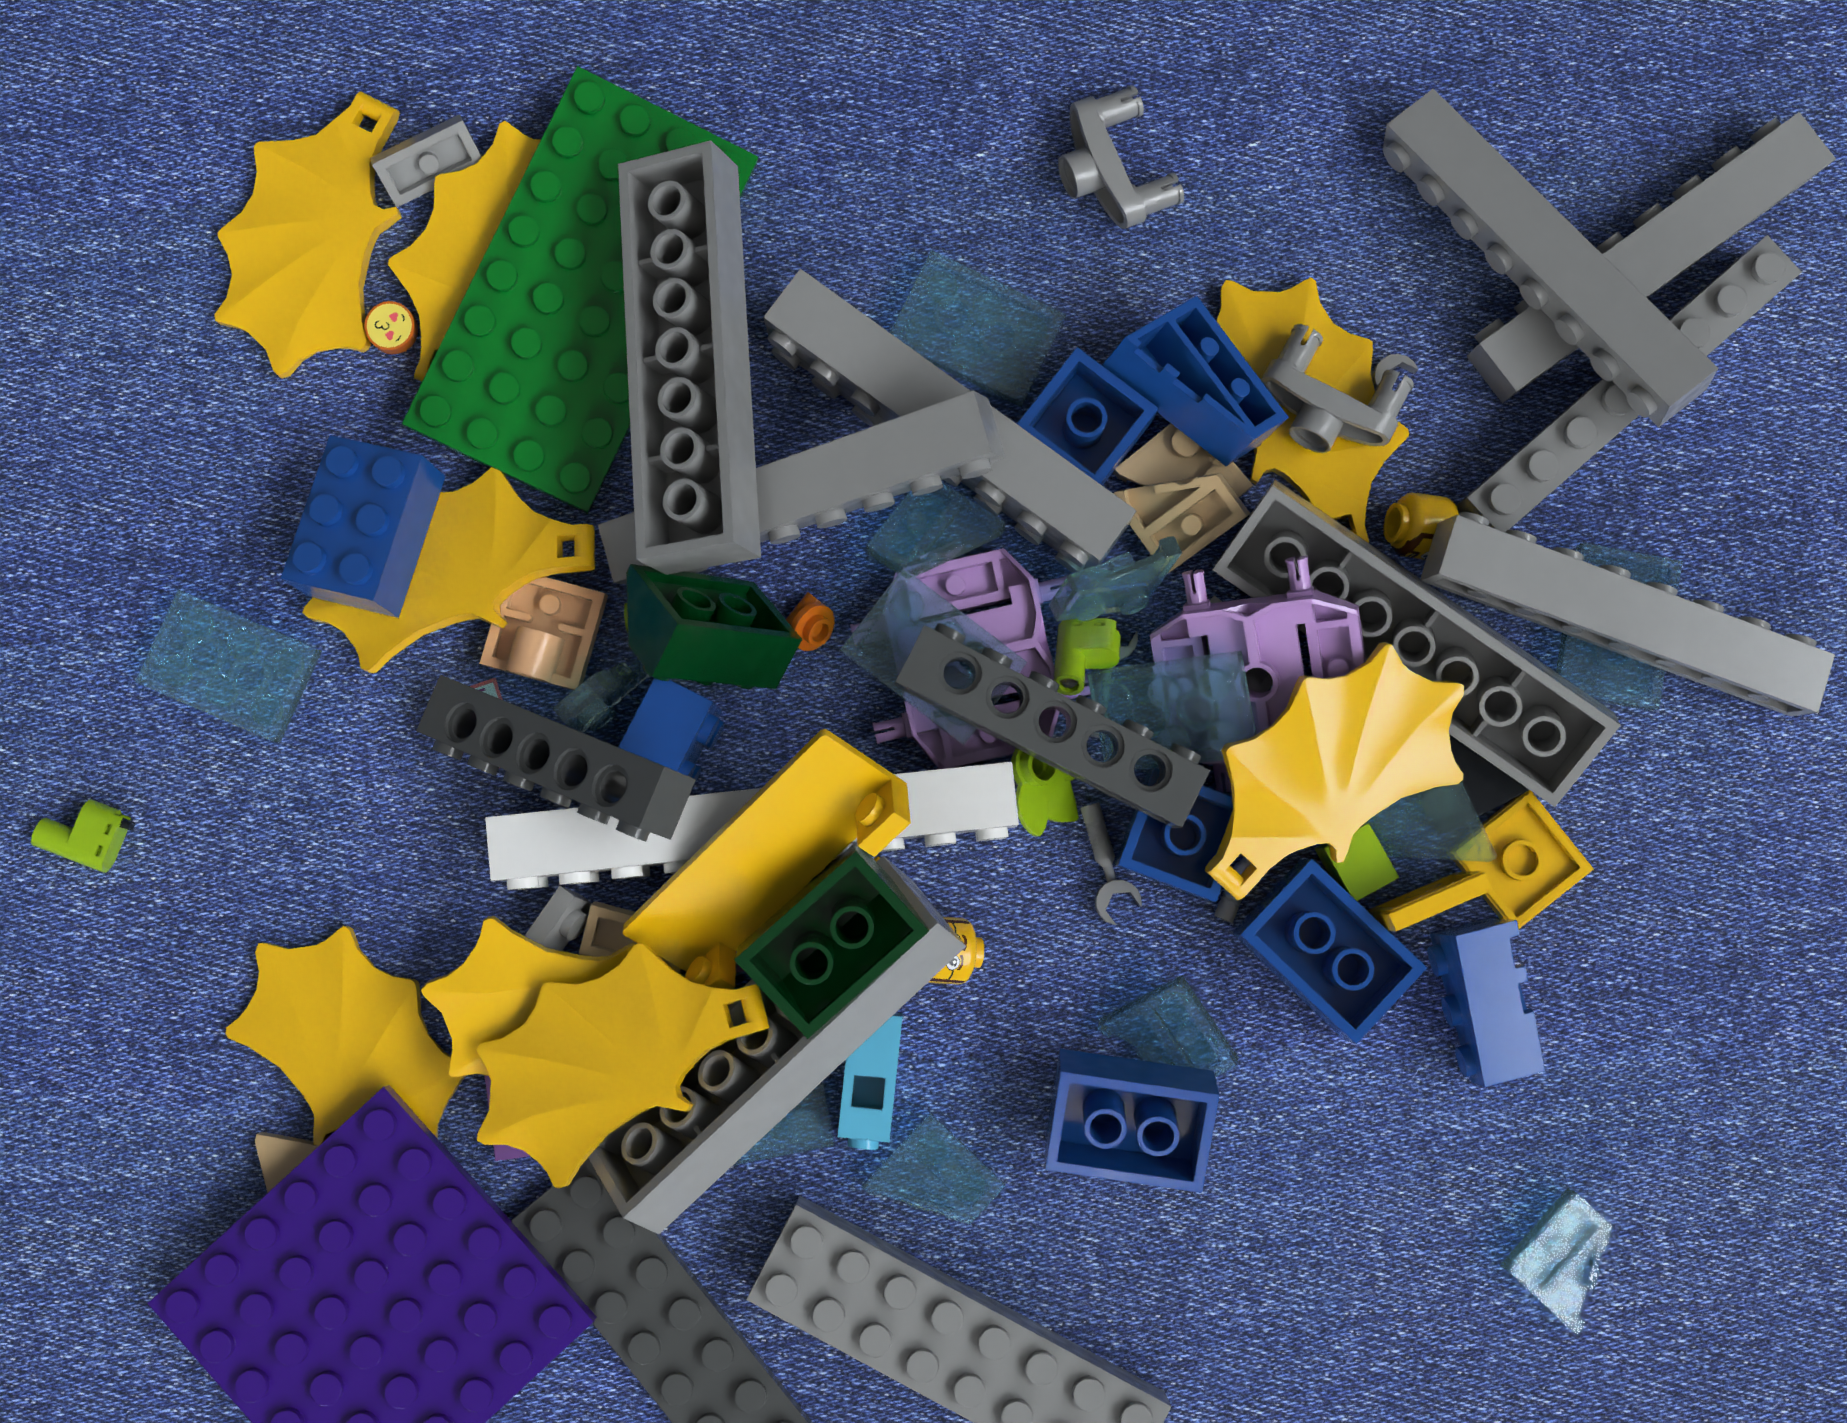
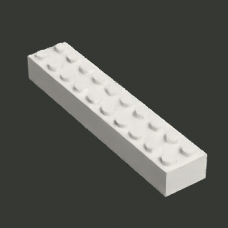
(565, 844)

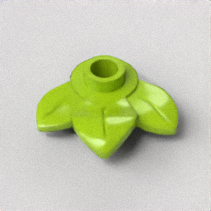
(1042, 793)

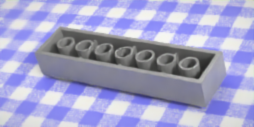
(688, 360)
(890, 379)
(1512, 703)
(752, 1082)
(938, 1331)

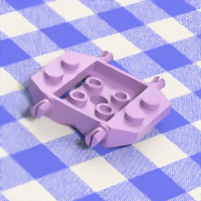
(969, 585)
(1267, 637)

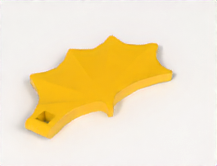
(459, 231)
(309, 239)
(1259, 329)
(472, 559)
(1334, 763)
(501, 986)
(343, 1032)
(603, 1057)

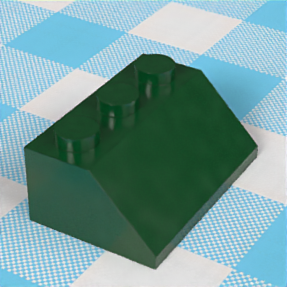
(706, 629)
(831, 940)

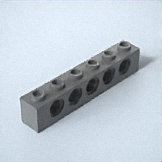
(557, 757)
(1179, 774)

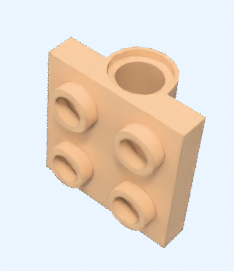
(547, 632)

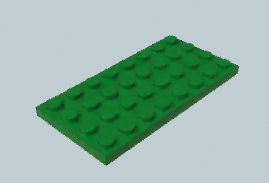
(539, 342)

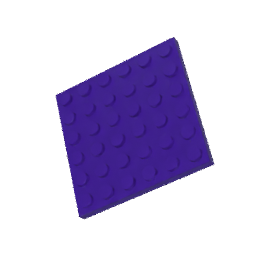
(373, 1288)

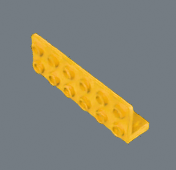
(769, 855)

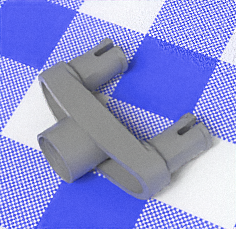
(1098, 168)
(1325, 411)

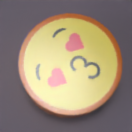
(391, 327)

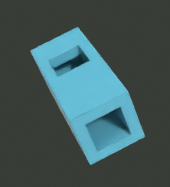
(871, 1088)

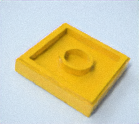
(1532, 860)
(1431, 899)

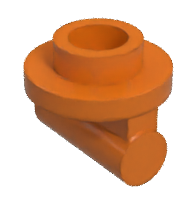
(812, 622)

